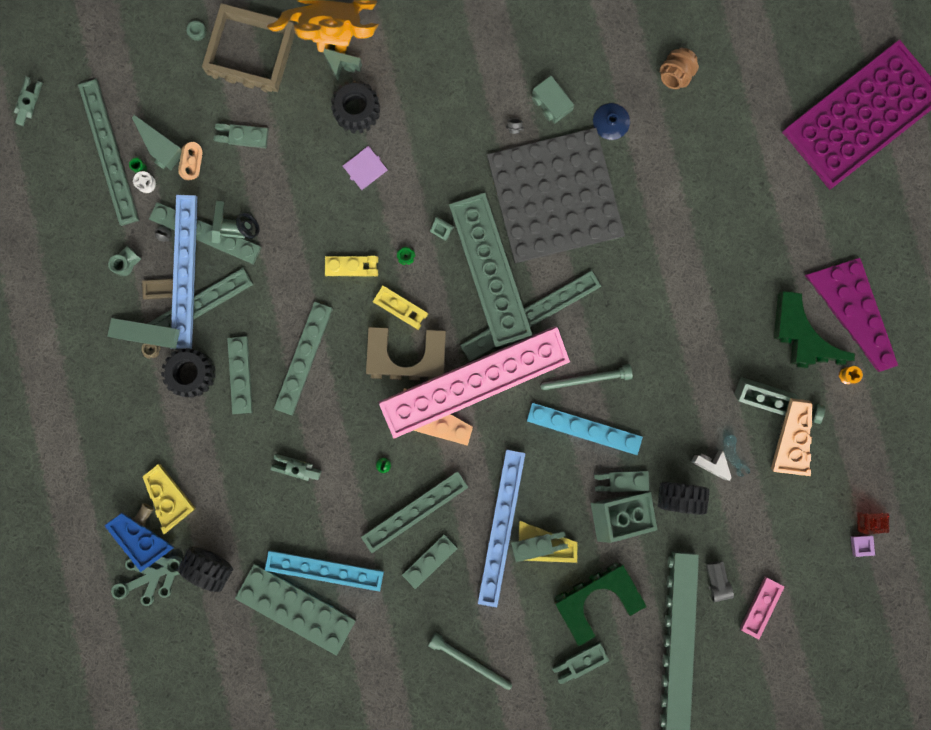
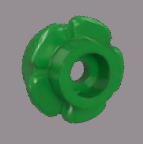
(406, 251)

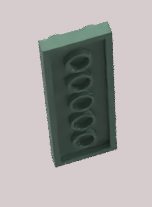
(295, 609)

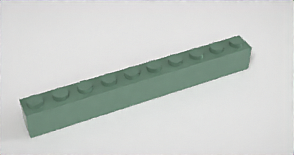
(679, 641)

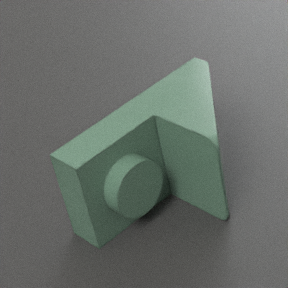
(338, 60)

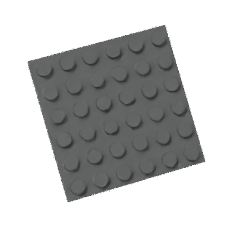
(555, 195)

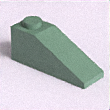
(159, 147)

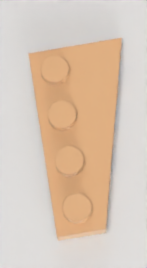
(448, 428)
(794, 442)

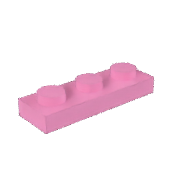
(761, 608)

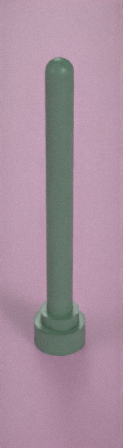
(624, 372)
(438, 643)

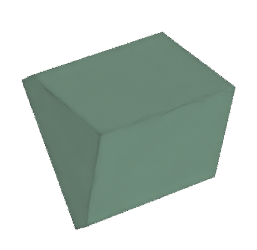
(441, 228)

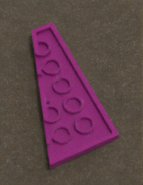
(853, 303)

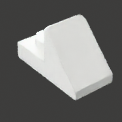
(718, 467)

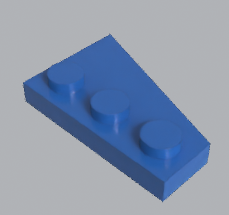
(137, 541)

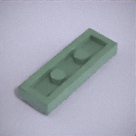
(429, 561)

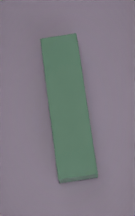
(143, 333)

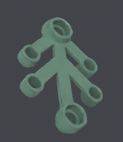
(152, 576)

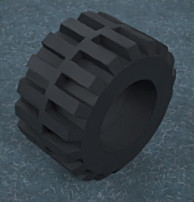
(350, 92)
(173, 368)
(683, 498)
(205, 569)

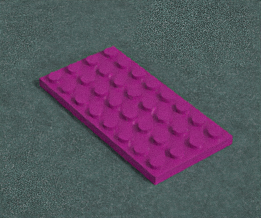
(862, 115)

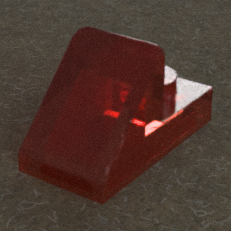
(872, 523)

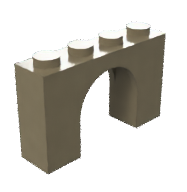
(380, 363)

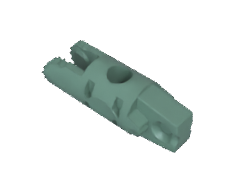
(26, 111)
(305, 469)

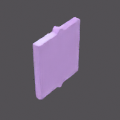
(365, 168)

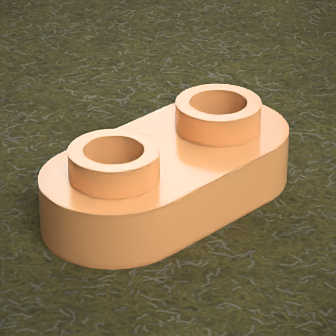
(191, 162)

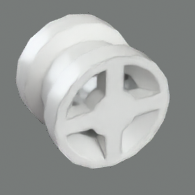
(140, 180)

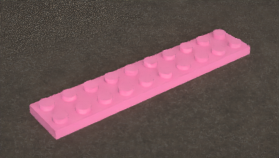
(474, 382)

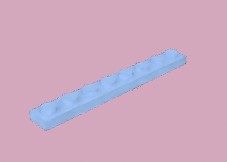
(184, 268)
(501, 528)

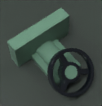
(231, 228)

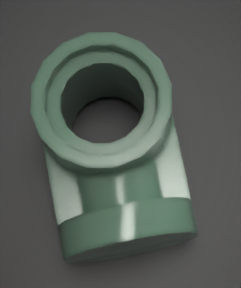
(129, 258)

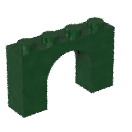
(572, 603)

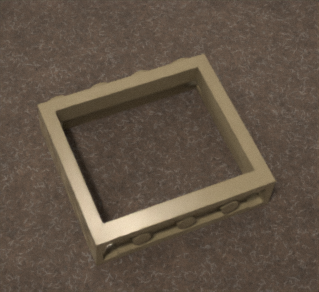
(254, 19)

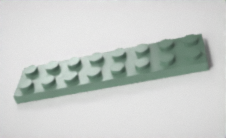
(490, 270)

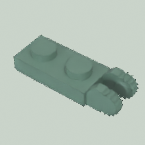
(243, 135)
(624, 481)
(536, 547)
(582, 662)

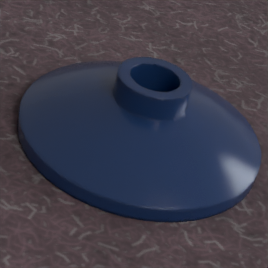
(608, 129)

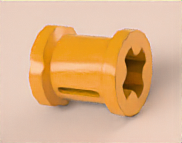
(855, 371)

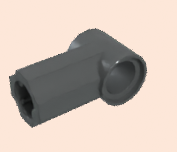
(719, 584)

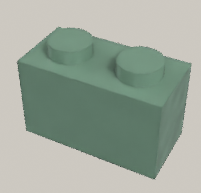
(552, 100)

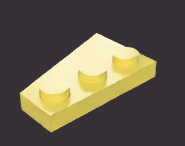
(167, 497)
(567, 555)

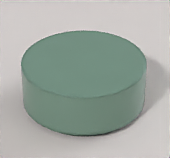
(196, 30)
(818, 413)

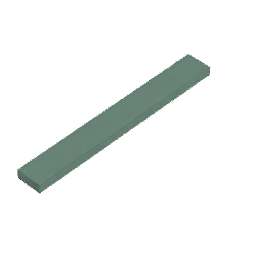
(108, 152)
(538, 311)

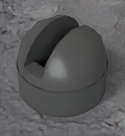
(162, 238)

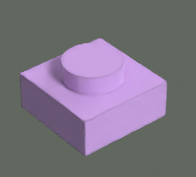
(862, 545)

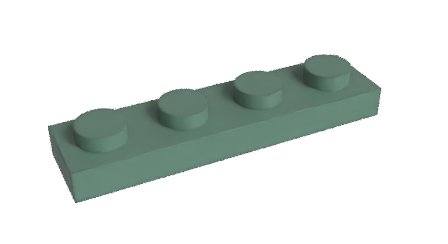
(240, 375)

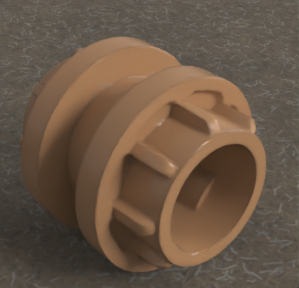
(679, 68)

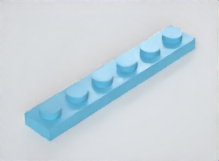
(584, 429)
(324, 570)

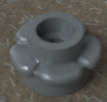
(514, 125)

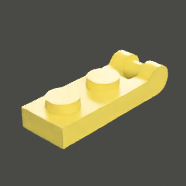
(350, 265)
(399, 307)

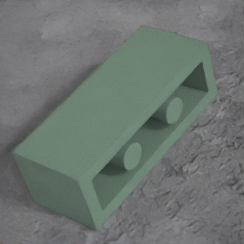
(763, 396)

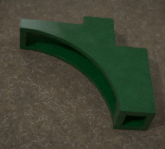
(807, 345)

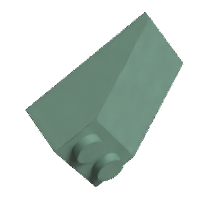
(623, 517)

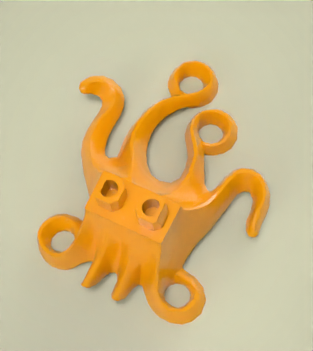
(328, 22)

